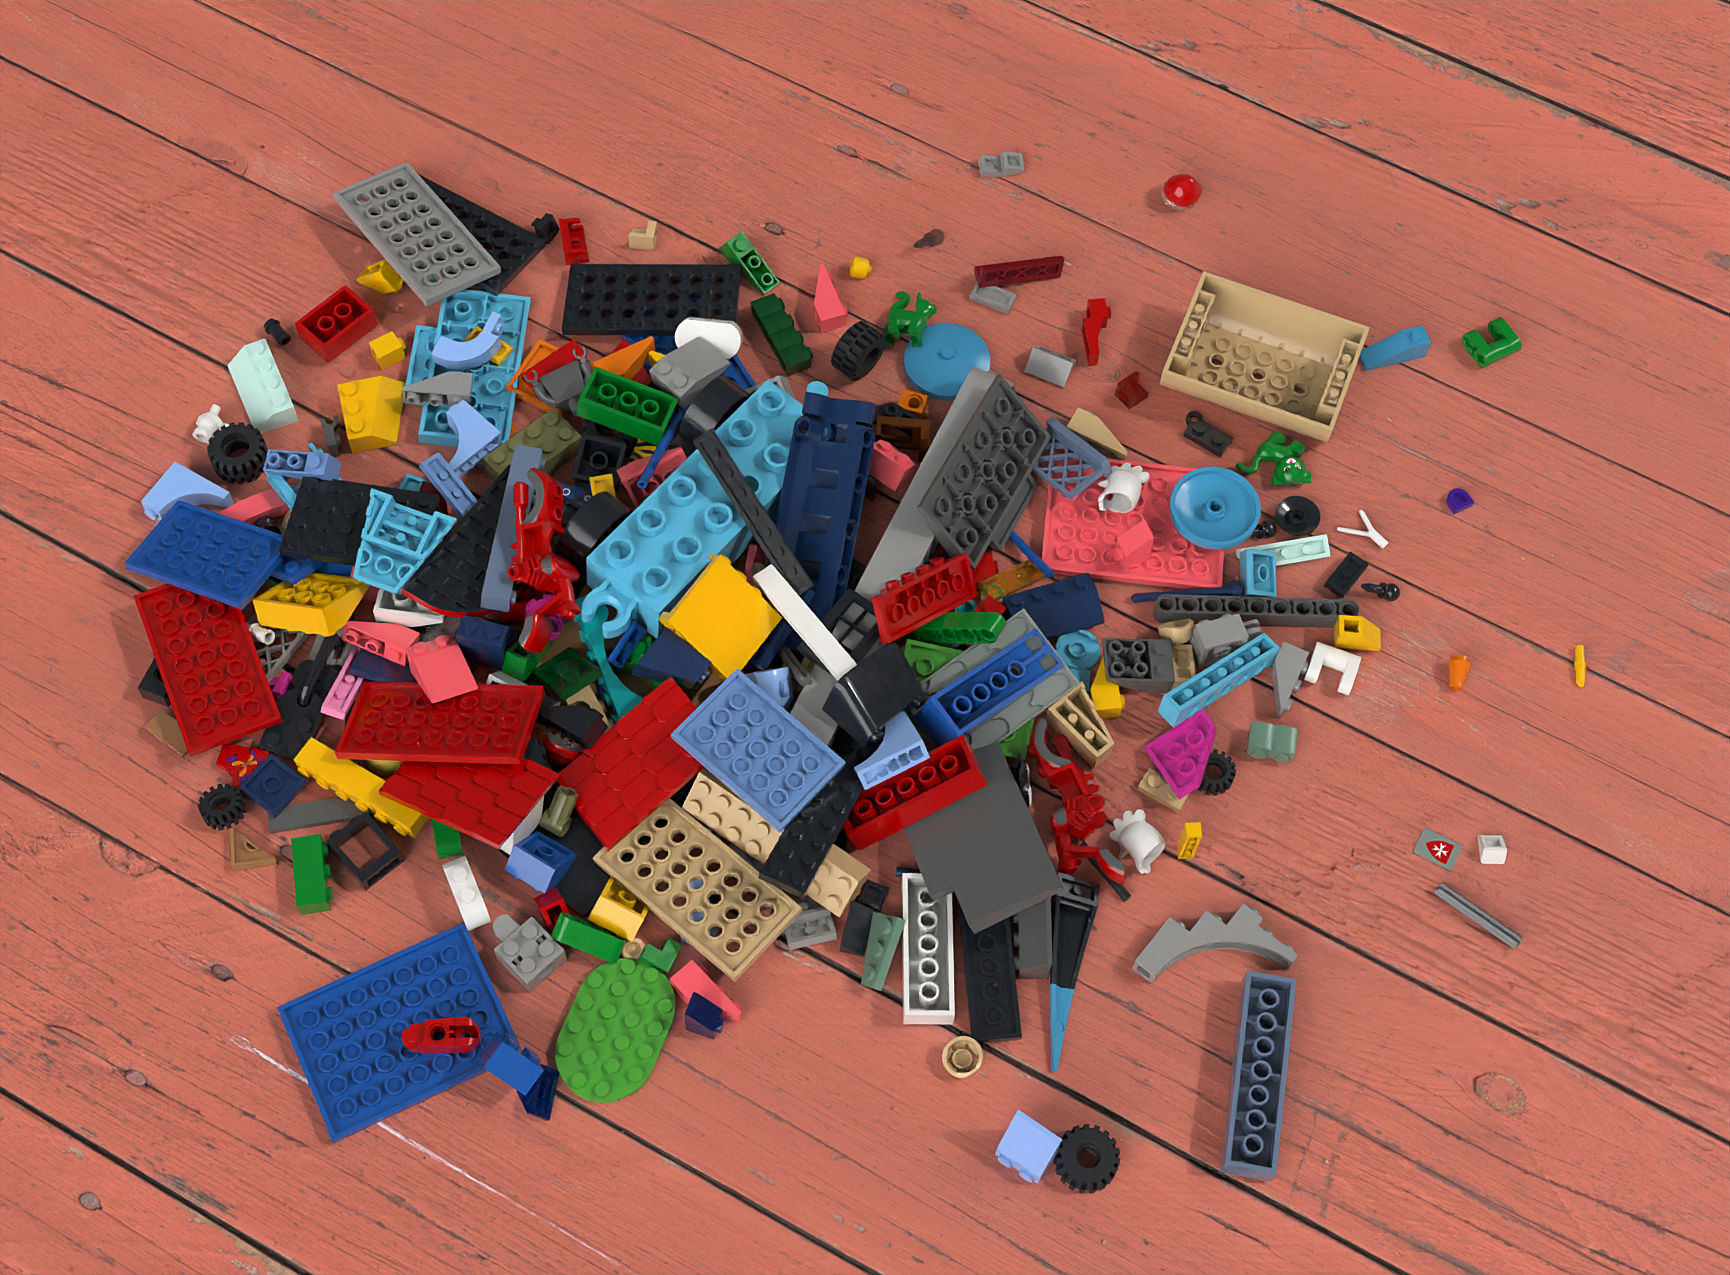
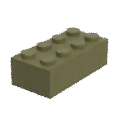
(550, 433)

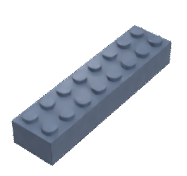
(1258, 1076)

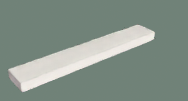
(804, 621)

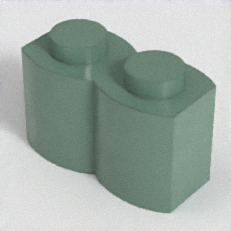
(1272, 741)

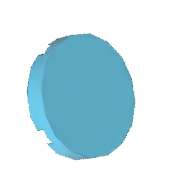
(1078, 650)

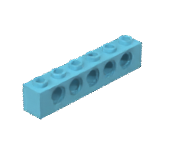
(1218, 680)

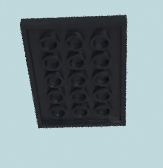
(331, 517)

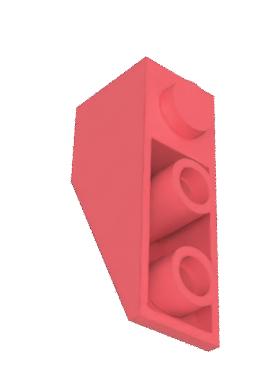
(828, 309)
(381, 638)
(695, 979)

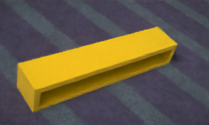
(356, 784)

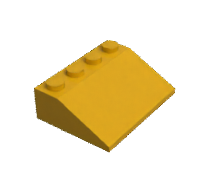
(312, 605)

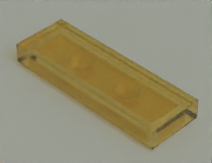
(1011, 580)

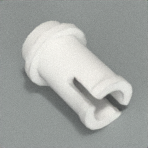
(261, 634)

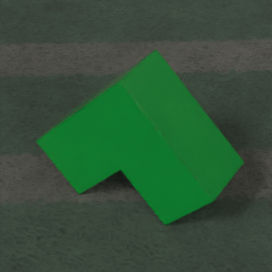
(662, 958)

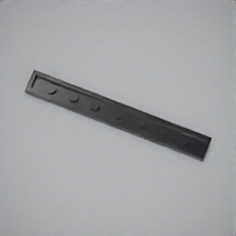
(752, 511)

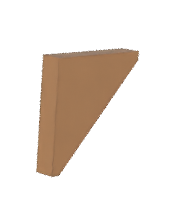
(246, 854)

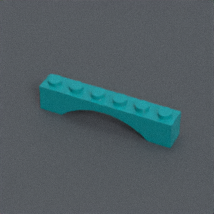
(616, 694)

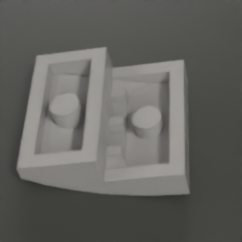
(811, 926)

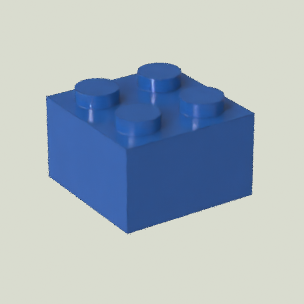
(510, 1063)

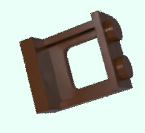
(918, 440)

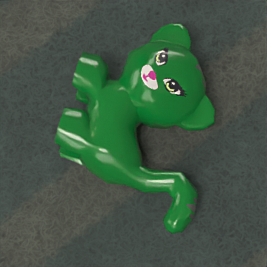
(1289, 468)

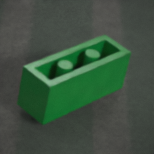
(311, 874)

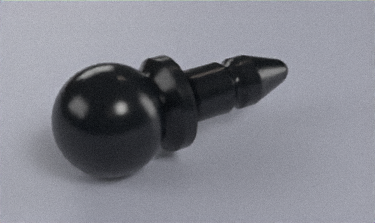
(1264, 530)
(1387, 591)

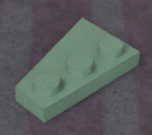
(881, 946)

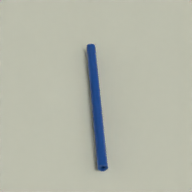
(661, 448)

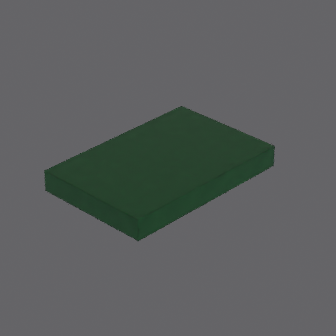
(567, 673)

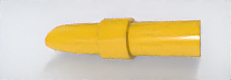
(1580, 665)

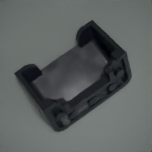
(874, 694)

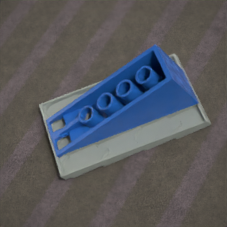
(994, 687)

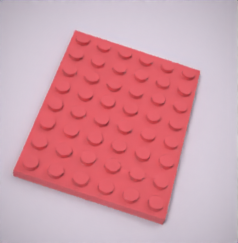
(1082, 537)

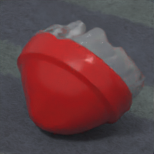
(1181, 192)
(560, 747)

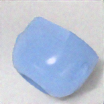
(775, 683)

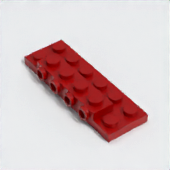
(923, 595)

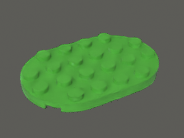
(615, 1030)

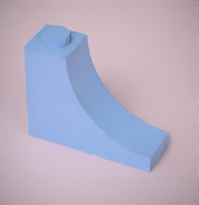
(475, 436)
(183, 485)
(898, 752)

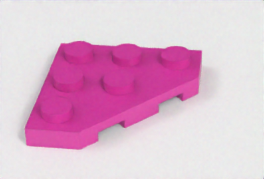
(1184, 752)

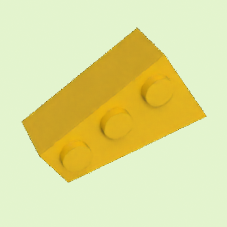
(372, 412)

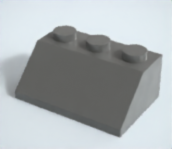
(1033, 941)

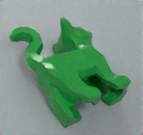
(907, 321)

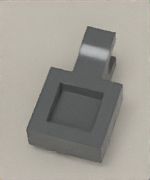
(333, 440)

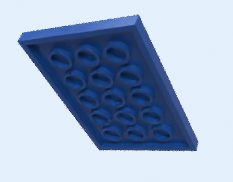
(208, 554)

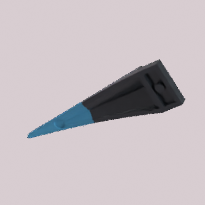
(1071, 924)

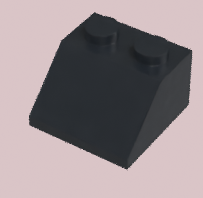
(598, 458)

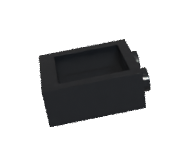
(379, 867)

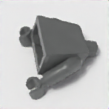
(565, 385)

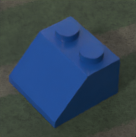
(539, 861)

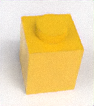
(388, 350)

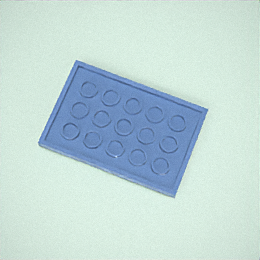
(758, 750)

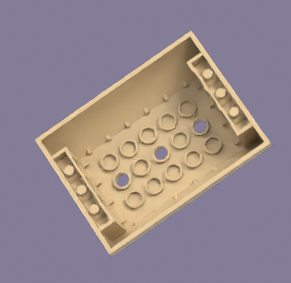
(1268, 337)

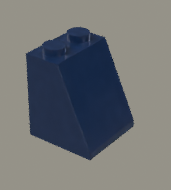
(485, 641)
(673, 658)

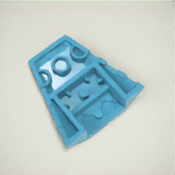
(396, 542)

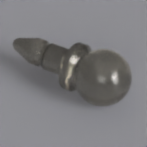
(930, 239)

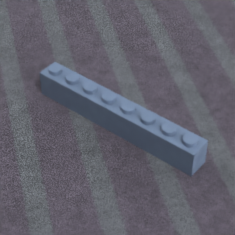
(498, 588)

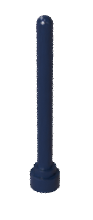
(1232, 589)

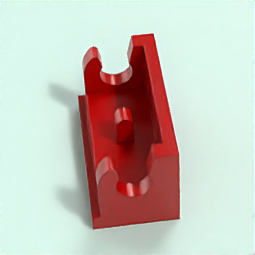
(573, 241)

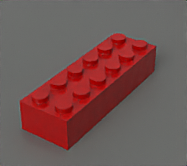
(915, 793)

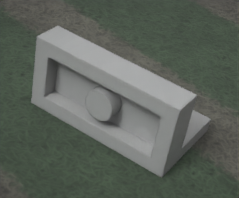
(1049, 365)

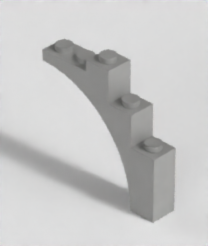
(1210, 933)

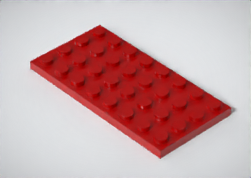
(207, 667)
(476, 727)

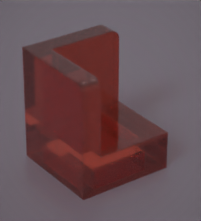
(1130, 391)

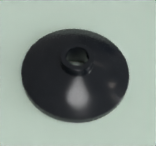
(1299, 508)

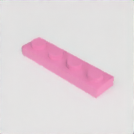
(343, 690)

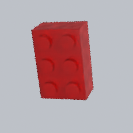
(336, 323)

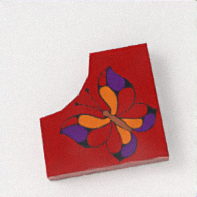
(240, 761)

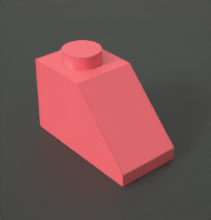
(1134, 545)

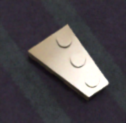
(1079, 722)

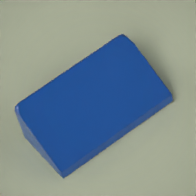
(627, 645)

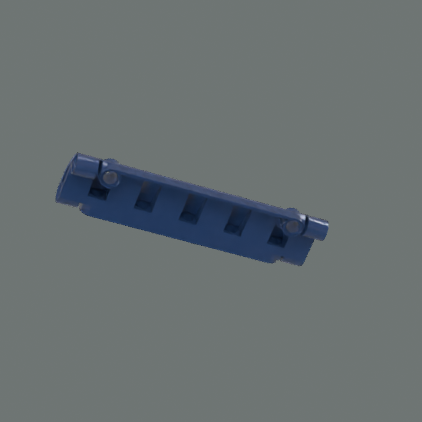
(826, 494)

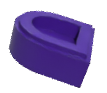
(1458, 500)

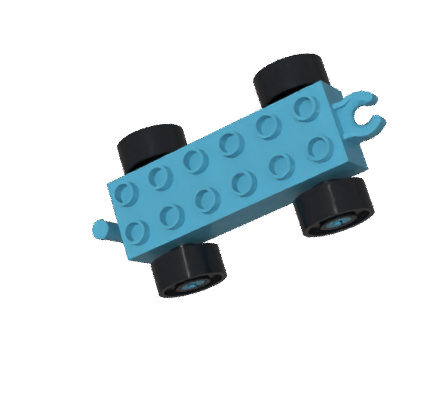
(656, 553)

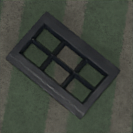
(834, 615)

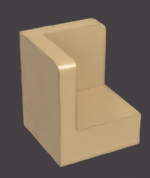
(644, 239)

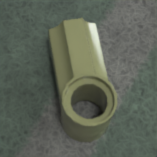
(557, 816)

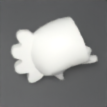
(1125, 485)
(1138, 839)

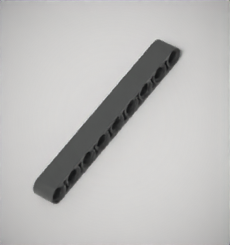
(1245, 605)

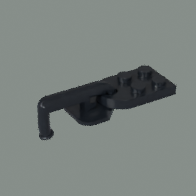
(311, 686)

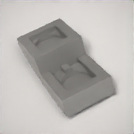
(1005, 165)

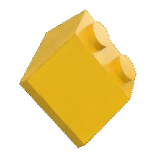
(618, 911)

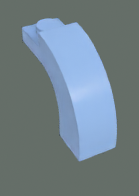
(473, 352)

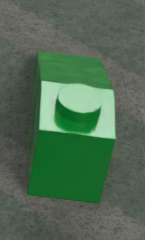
(521, 662)

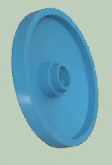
(944, 360)
(1214, 508)

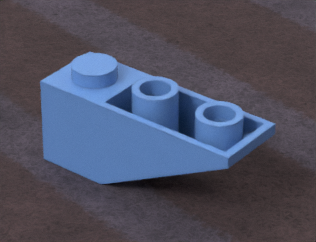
(300, 464)

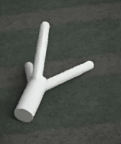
(1373, 534)

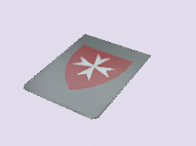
(1437, 849)

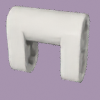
(1335, 659)

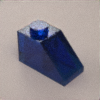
(703, 1017)

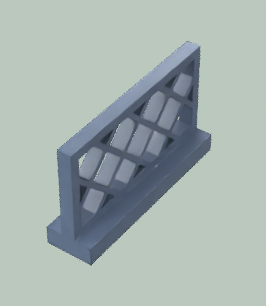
(1075, 449)

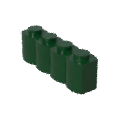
(780, 334)

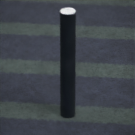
(1118, 888)

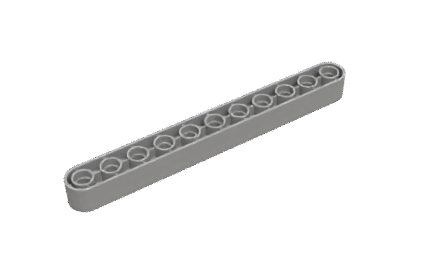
(902, 548)

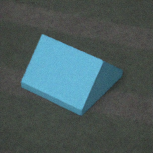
(1258, 573)

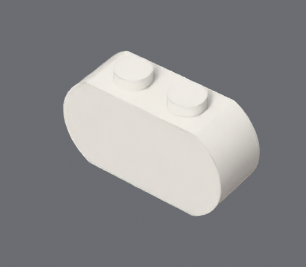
(719, 334)
(466, 893)

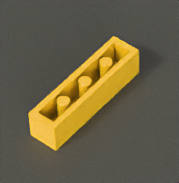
(1189, 840)

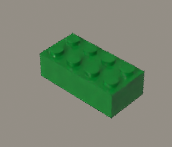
(626, 406)

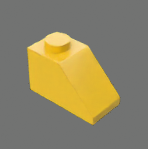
(381, 277)

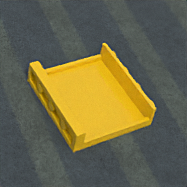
(722, 617)

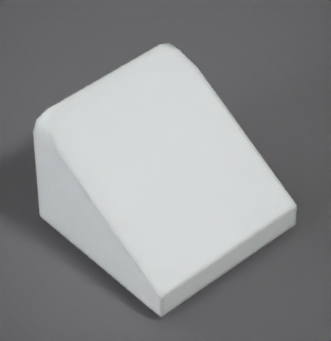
(1492, 849)

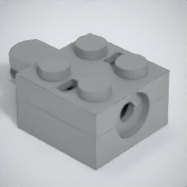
(1221, 637)
(529, 949)

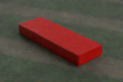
(553, 362)

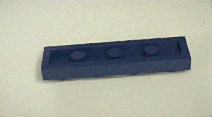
(766, 652)

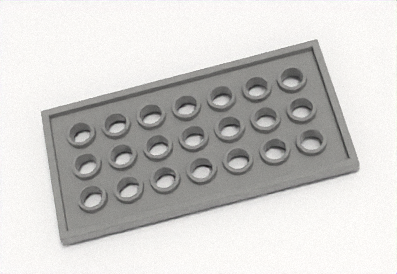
(436, 213)

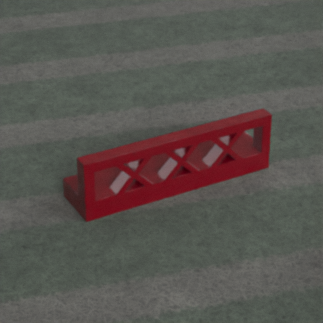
(1019, 271)

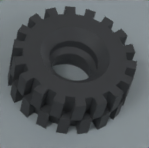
(1081, 1177)

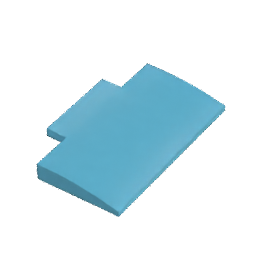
(457, 319)

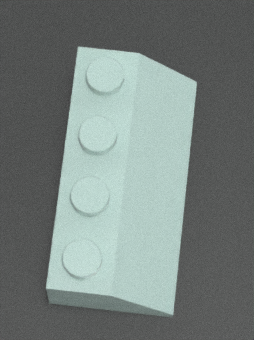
(262, 387)

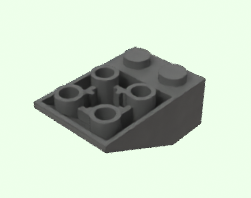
(1139, 664)

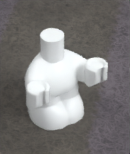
(208, 424)

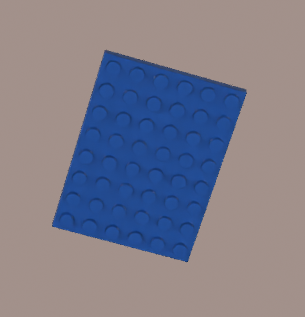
(354, 1029)

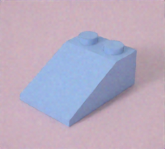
(1028, 1147)

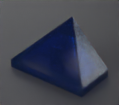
(541, 1096)

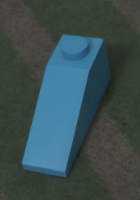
(1397, 348)

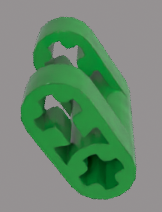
(1485, 354)

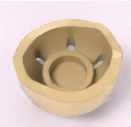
(1176, 631)
(962, 1058)

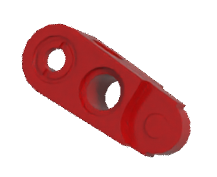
(420, 1036)

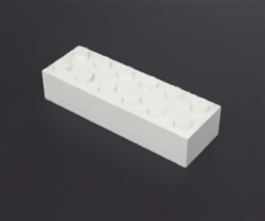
(926, 954)

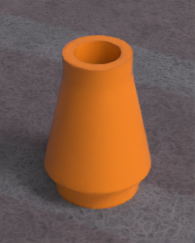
(1458, 671)

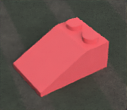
(892, 466)
(632, 472)
(440, 668)

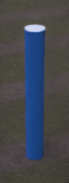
(1031, 555)

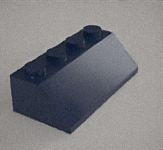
(1059, 606)

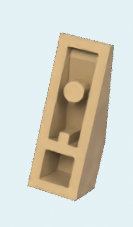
(1096, 434)

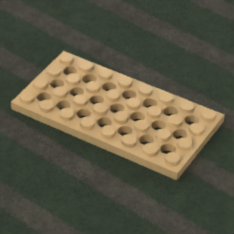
(679, 918)

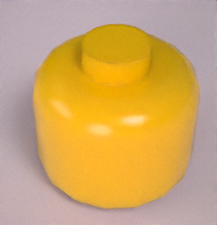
(859, 267)

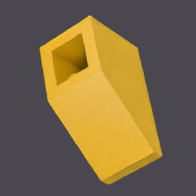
(1356, 633)

